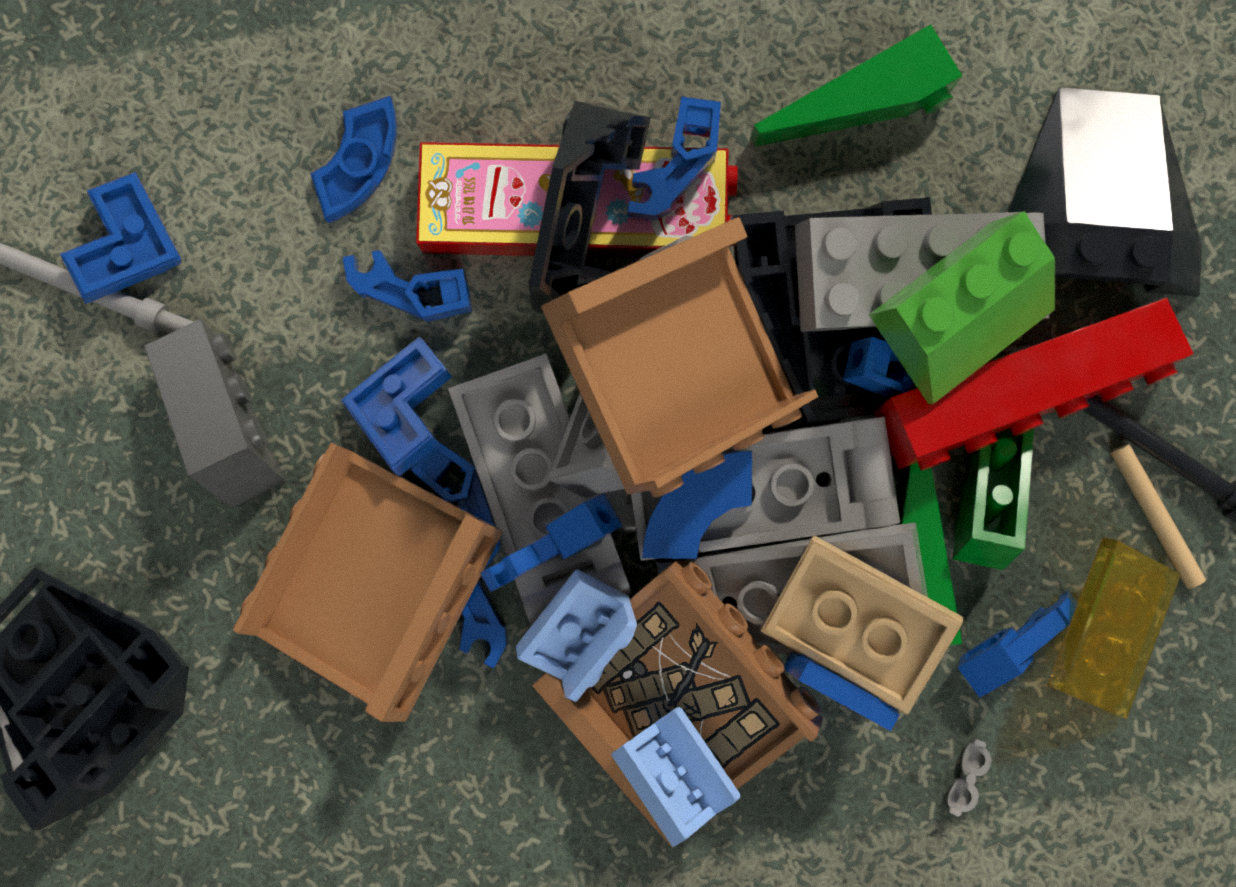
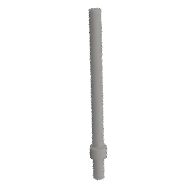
(146, 313)

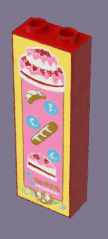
(495, 198)

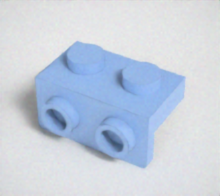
(579, 633)
(676, 776)

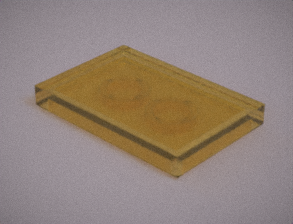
(1114, 628)

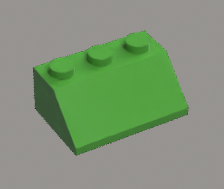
(970, 305)

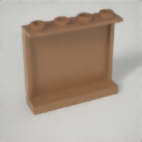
(674, 361)
(368, 581)

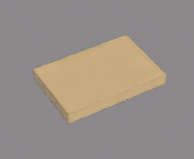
(862, 624)

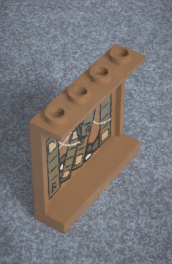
(696, 658)

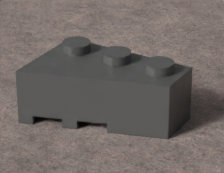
(212, 414)

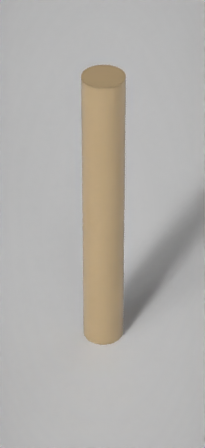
(1158, 516)

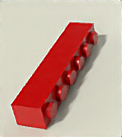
(1035, 382)

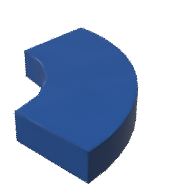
(360, 161)
(689, 510)

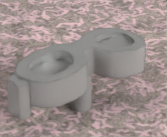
(962, 794)

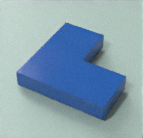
(131, 251)
(387, 401)
(841, 690)

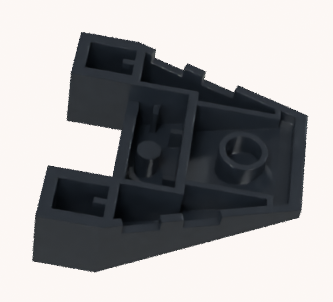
(590, 143)

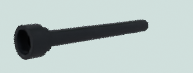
(1166, 453)

